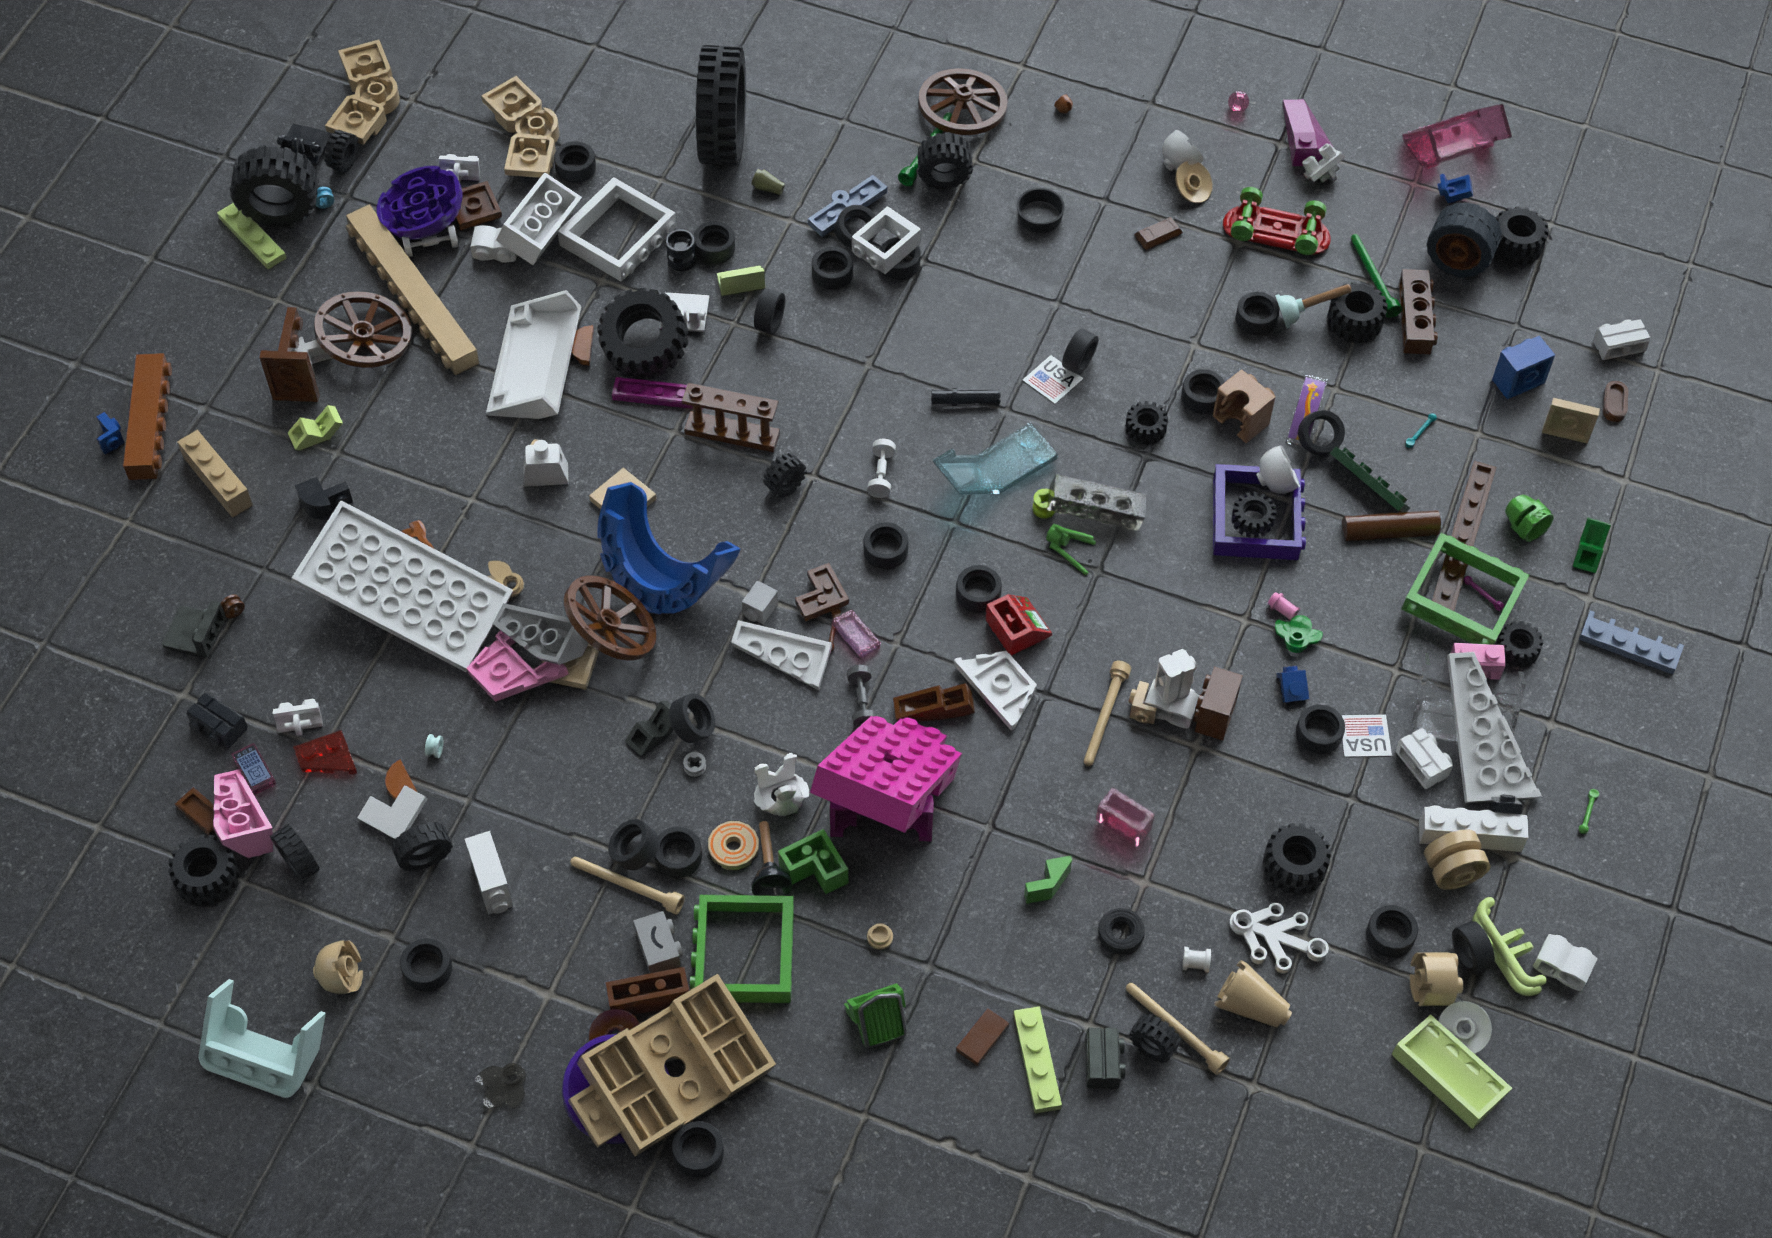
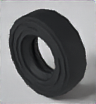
(1125, 916)

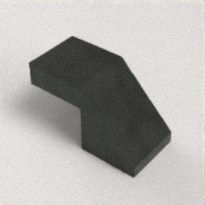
(651, 732)

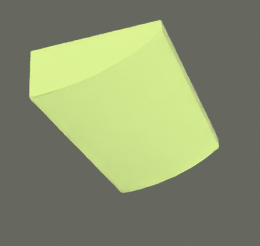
(1451, 1071)

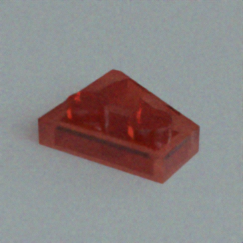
(325, 754)

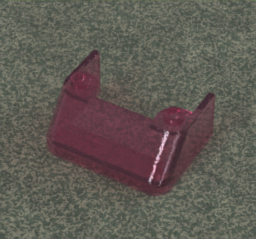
(1458, 134)

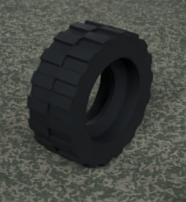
(422, 846)
(295, 853)

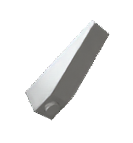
(542, 634)

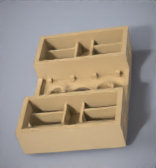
(628, 1076)

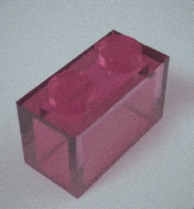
(1125, 816)

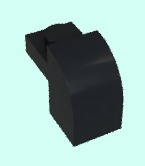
(320, 502)

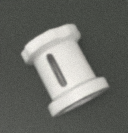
(1196, 959)

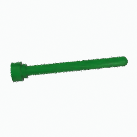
(909, 174)
(1393, 305)

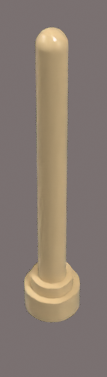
(1119, 673)
(671, 901)
(1216, 1060)

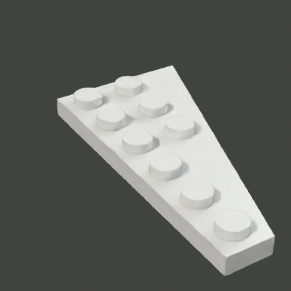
(1486, 744)

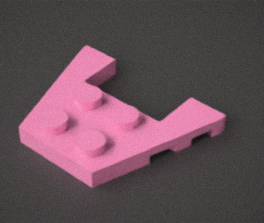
(505, 673)

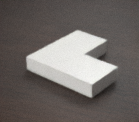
(393, 819)

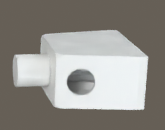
(544, 465)

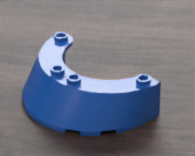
(643, 566)

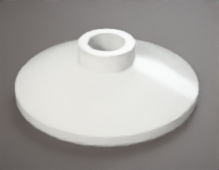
(1467, 1012)

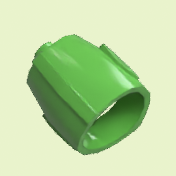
(1528, 517)

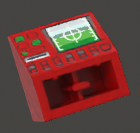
(1016, 623)

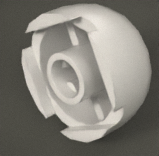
(1178, 150)
(1277, 471)

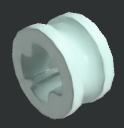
(434, 746)

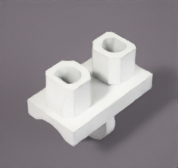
(463, 167)
(1326, 167)
(297, 717)

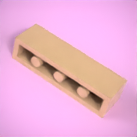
(215, 473)

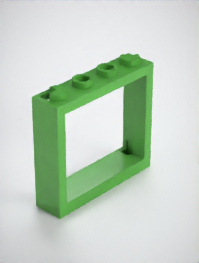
(1450, 620)
(746, 903)

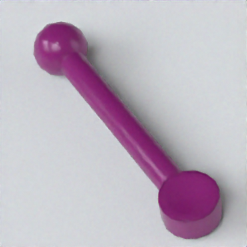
(1498, 605)

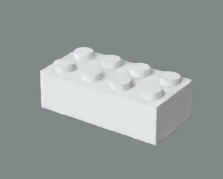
(538, 218)

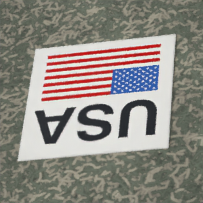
(1052, 379)
(1366, 736)

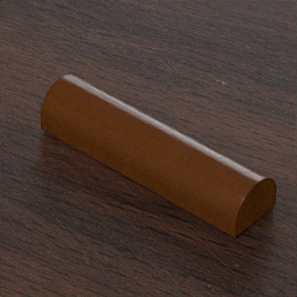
(1391, 525)

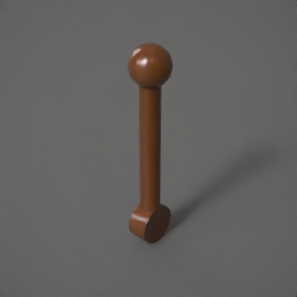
(834, 614)

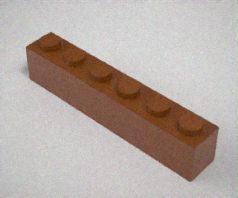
(147, 416)

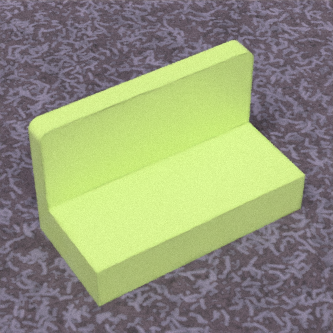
(741, 280)

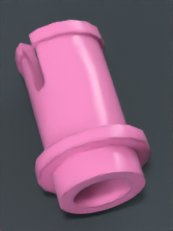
(1283, 606)

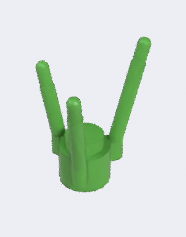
(1060, 536)

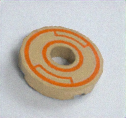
(730, 832)

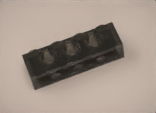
(1097, 502)

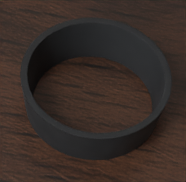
(1043, 195)

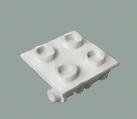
(693, 309)

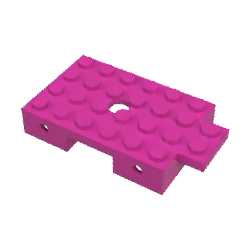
(887, 770)

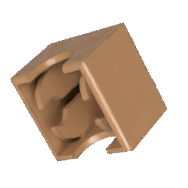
(1247, 401)

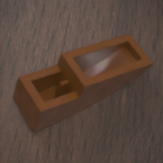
(935, 703)

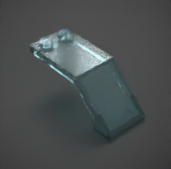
(998, 465)

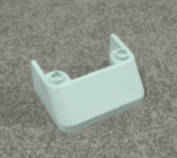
(252, 1057)

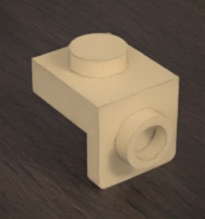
(1140, 711)

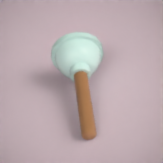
(1291, 308)

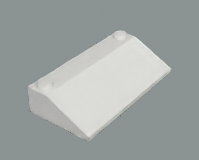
(535, 357)

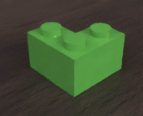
(814, 856)

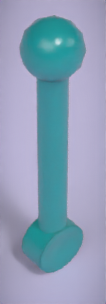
(1410, 442)

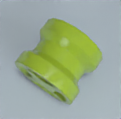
(1039, 508)

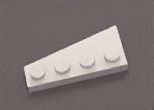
(788, 652)

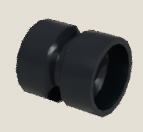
(681, 250)

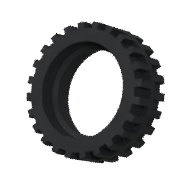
(720, 104)

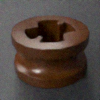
(232, 606)

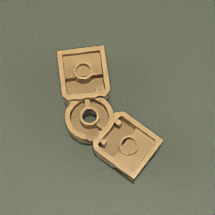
(374, 92)
(536, 129)

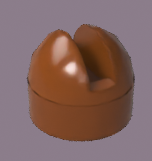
(1064, 104)

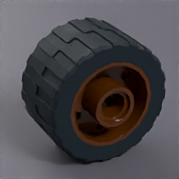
(1464, 239)

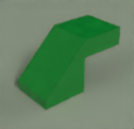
(1591, 545)

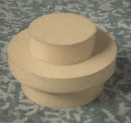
(880, 936)

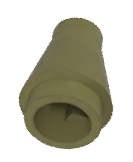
(767, 182)

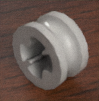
(694, 757)

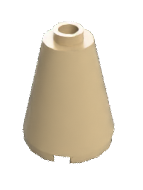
(1253, 997)

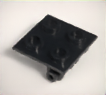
(306, 141)

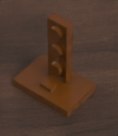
(286, 371)

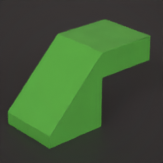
(1056, 872)

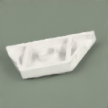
(1000, 684)

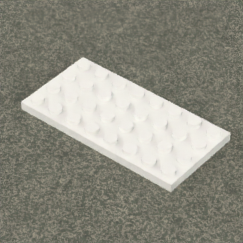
(402, 585)

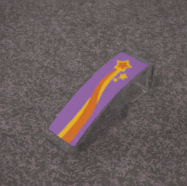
(1308, 402)

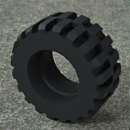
(276, 167)
(636, 307)

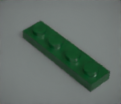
(1379, 485)

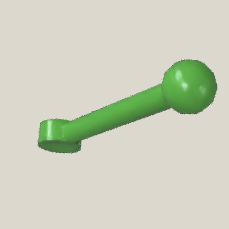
(1593, 795)

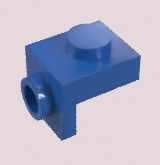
(1456, 188)
(112, 436)
(1293, 684)

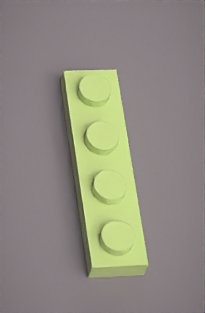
(252, 236)
(1037, 1060)

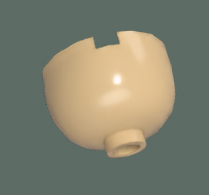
(338, 968)

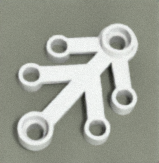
(1275, 935)

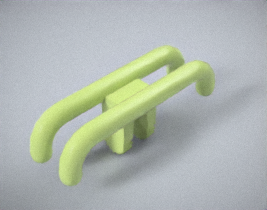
(1506, 957)

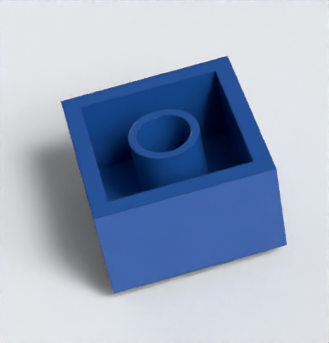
(1523, 367)

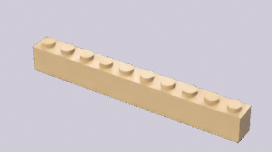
(412, 290)

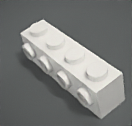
(1493, 829)

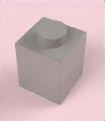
(760, 602)

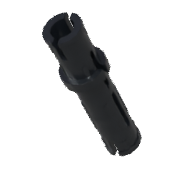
(965, 396)

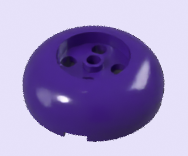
(420, 203)

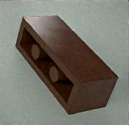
(647, 991)

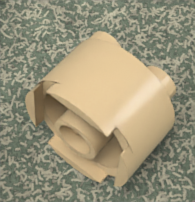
(1435, 978)

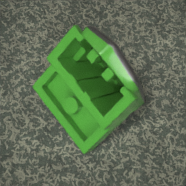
(879, 1015)

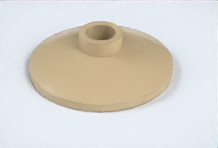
(1193, 182)

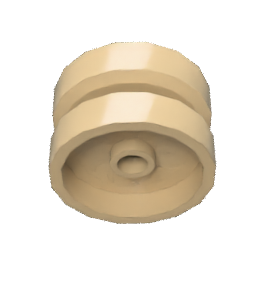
(1457, 859)

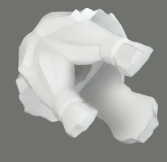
(791, 791)

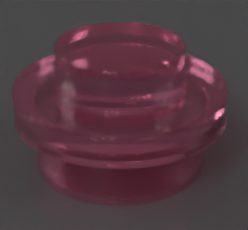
(1238, 101)

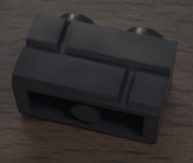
(216, 720)

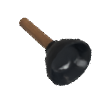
(770, 878)

